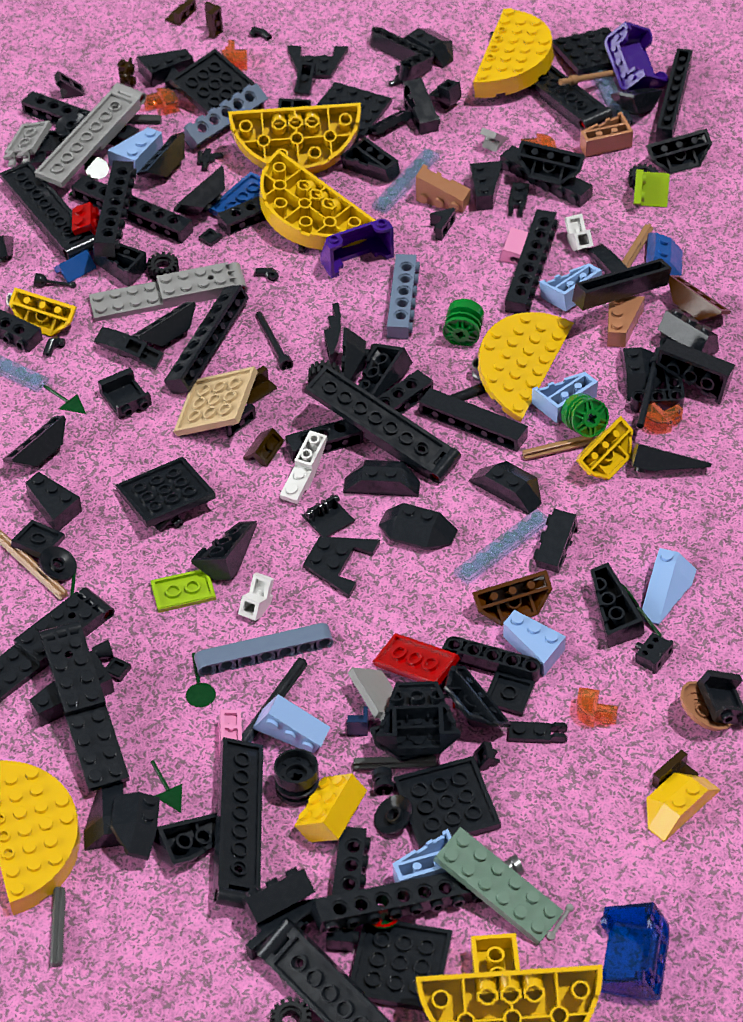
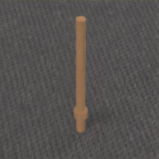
(574, 79)

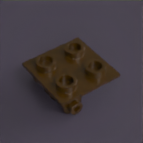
(126, 72)

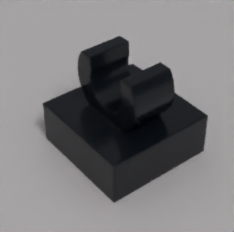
(485, 756)

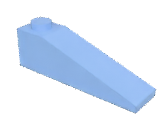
(667, 584)

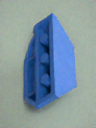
(664, 247)

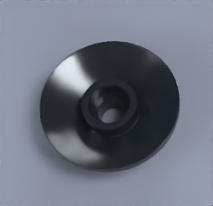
(68, 123)
(58, 557)
(393, 814)

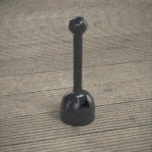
(41, 280)

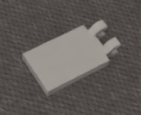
(26, 142)
(373, 688)

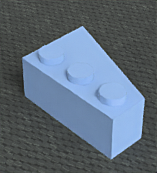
(137, 148)
(534, 639)
(421, 862)

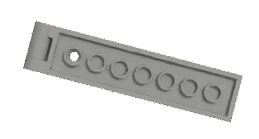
(91, 134)
(168, 291)

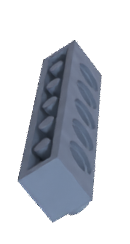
(195, 138)
(401, 299)

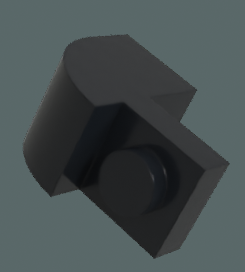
(447, 93)

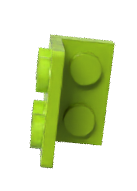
(651, 189)

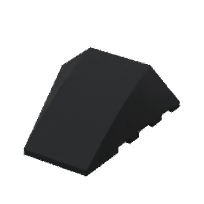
(417, 720)

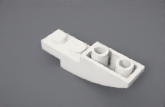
(305, 467)

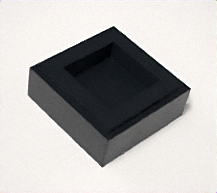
(210, 237)
(118, 668)

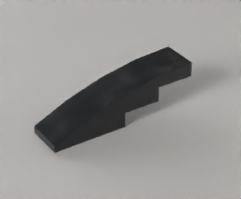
(605, 259)
(332, 336)

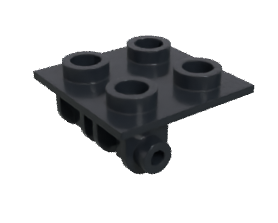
(328, 516)

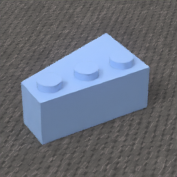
(561, 289)
(552, 397)
(291, 725)

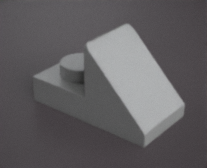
(493, 140)

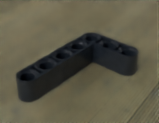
(414, 58)
(665, 398)
(492, 659)

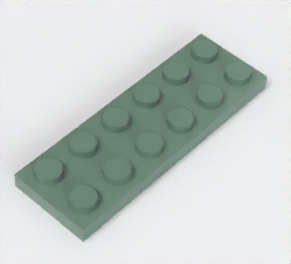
(498, 885)

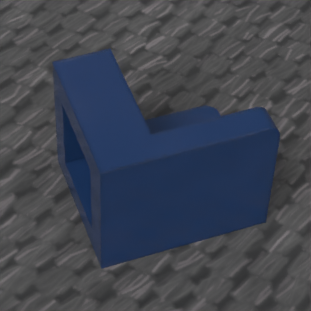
(358, 724)

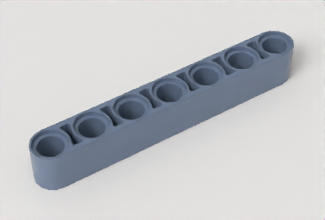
(263, 648)

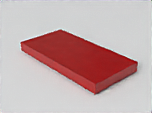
(415, 659)

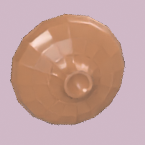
(696, 708)

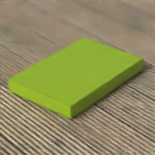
(182, 590)

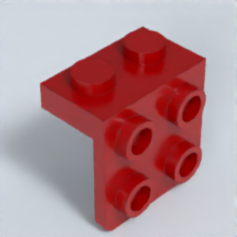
(85, 218)

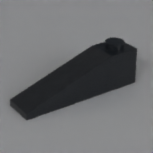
(354, 355)
(654, 459)
(226, 554)

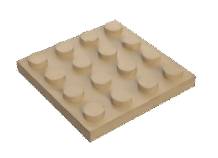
(216, 401)

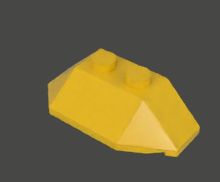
(41, 311)
(608, 450)
(677, 802)

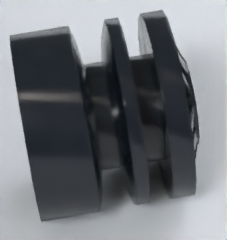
(296, 776)

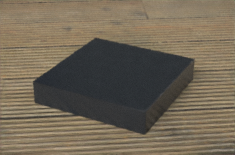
(36, 538)
(511, 692)

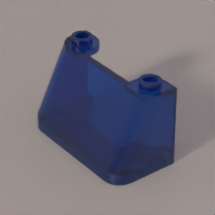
(635, 951)

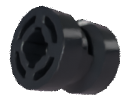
(383, 780)

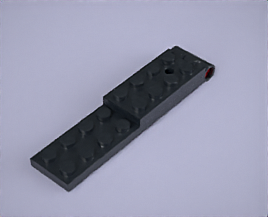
(571, 100)
(47, 210)
(383, 425)
(27, 654)
(84, 706)
(238, 822)
(319, 980)

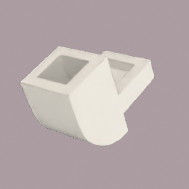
(577, 235)
(259, 597)

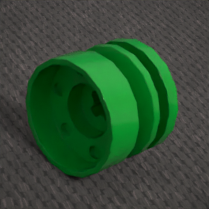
(463, 322)
(577, 410)

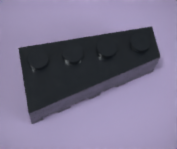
(697, 368)
(617, 611)
(47, 705)

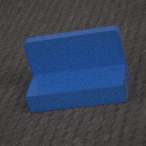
(76, 266)

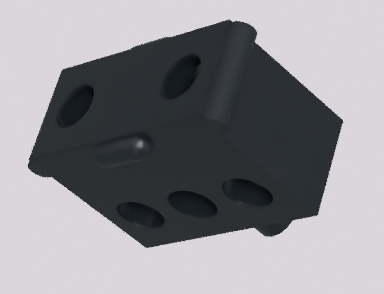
(653, 652)

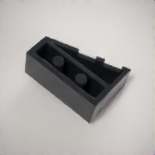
(157, 66)
(370, 161)
(485, 183)
(53, 500)

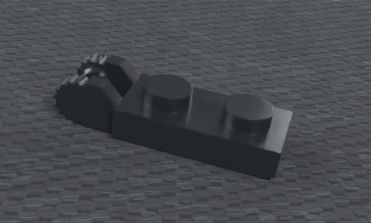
(390, 122)
(518, 198)
(537, 732)

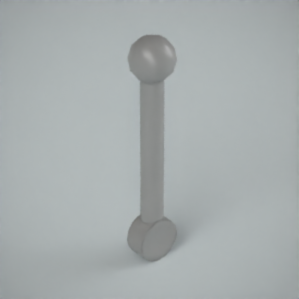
(551, 935)

